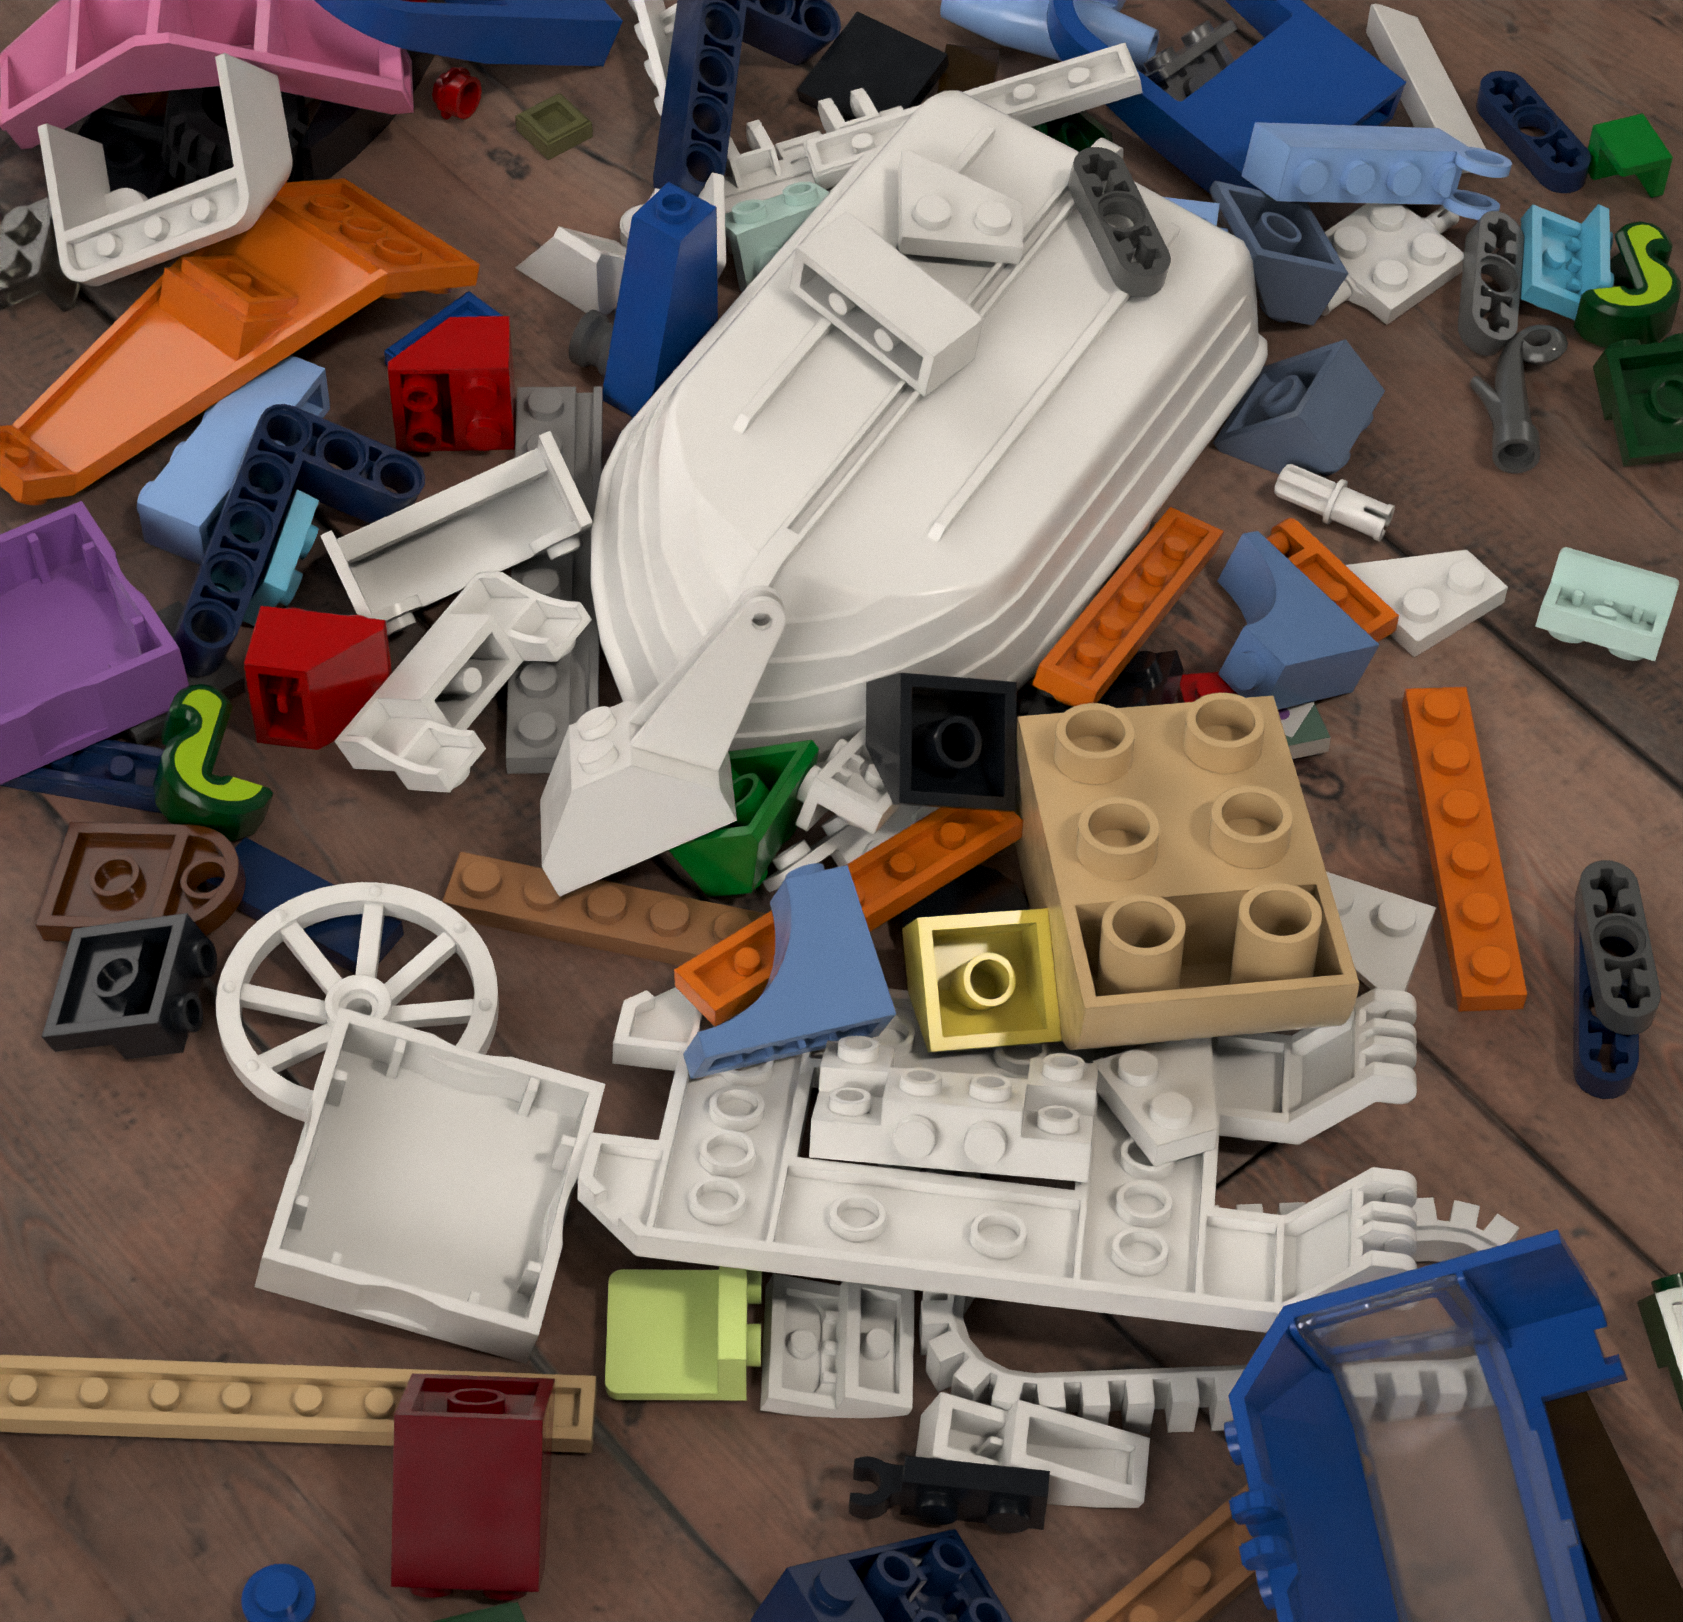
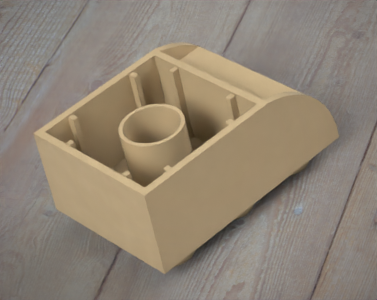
(1178, 873)

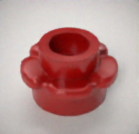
(457, 93)

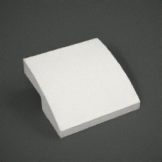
(837, 1349)

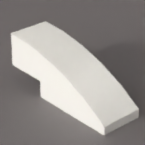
(1085, 1458)

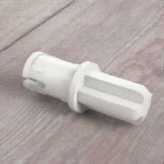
(1334, 501)

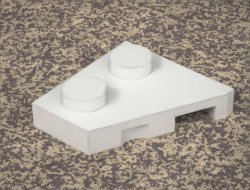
(955, 215)
(1432, 594)
(1381, 932)
(1163, 1097)

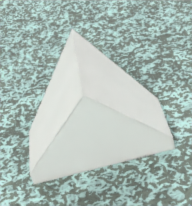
(579, 269)

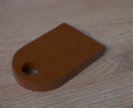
(137, 874)

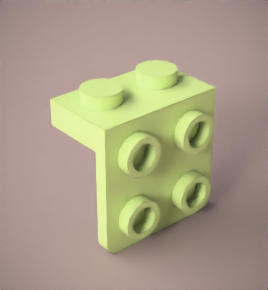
(681, 1334)

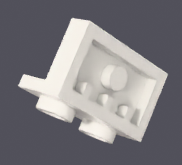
(846, 787)

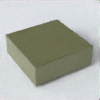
(554, 126)

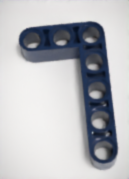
(705, 75)
(278, 470)

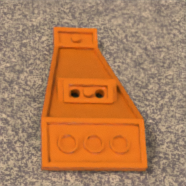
(218, 325)

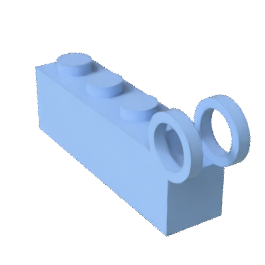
(1369, 166)
(189, 493)

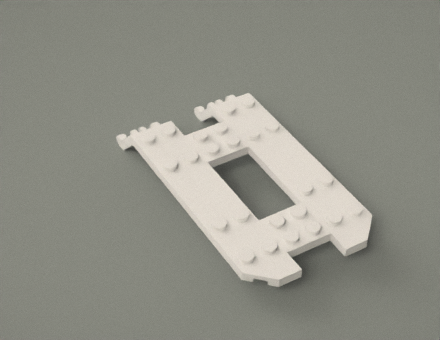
(1127, 1242)

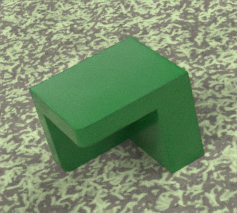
(1630, 148)

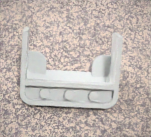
(123, 231)
(461, 531)

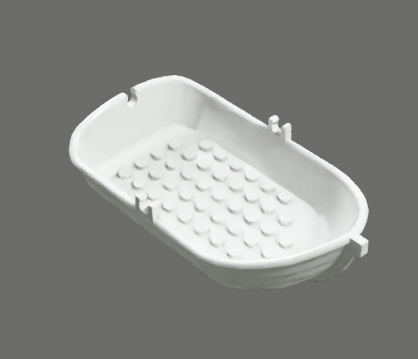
(907, 522)

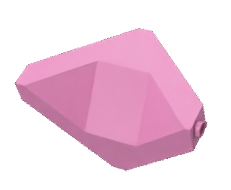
(103, 49)

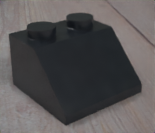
(944, 740)

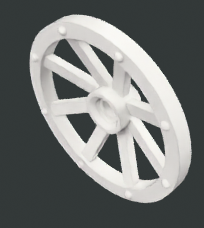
(356, 992)

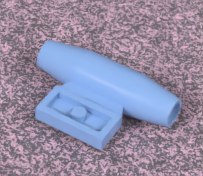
(1024, 25)

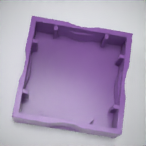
(74, 644)

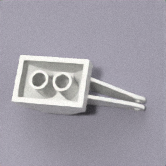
(660, 769)

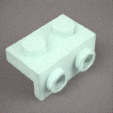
(762, 227)
(1607, 605)

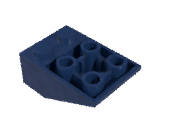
(895, 1582)

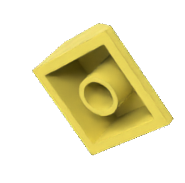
(983, 980)

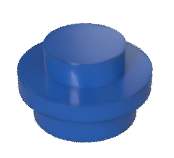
(279, 1595)

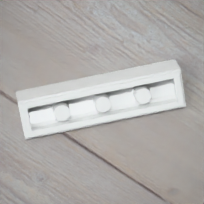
(1428, 90)

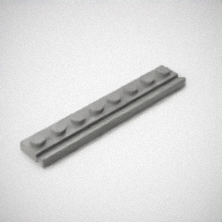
(556, 694)

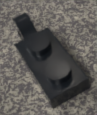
(953, 1491)

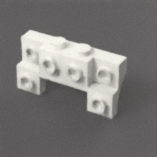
(449, 677)
(954, 1119)

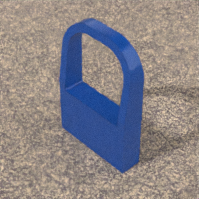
(489, 29)
(1294, 75)

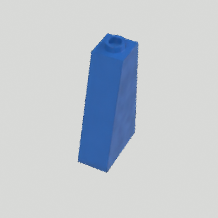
(663, 295)

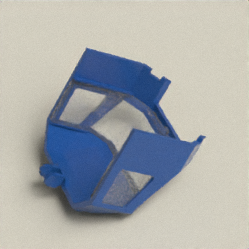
(1412, 1445)

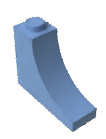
(1294, 635)
(820, 983)

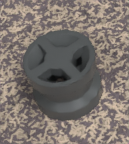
(591, 341)

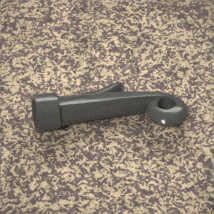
(1514, 436)

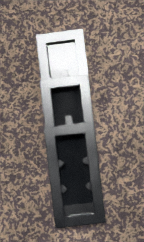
(344, 131)

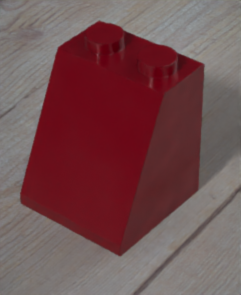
(471, 1484)

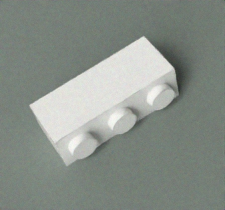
(886, 303)

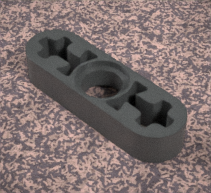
(1117, 244)
(1476, 298)
(1606, 970)

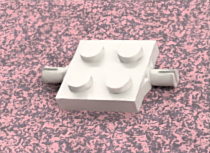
(1393, 257)

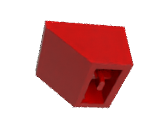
(455, 388)
(312, 673)

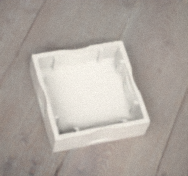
(430, 1186)

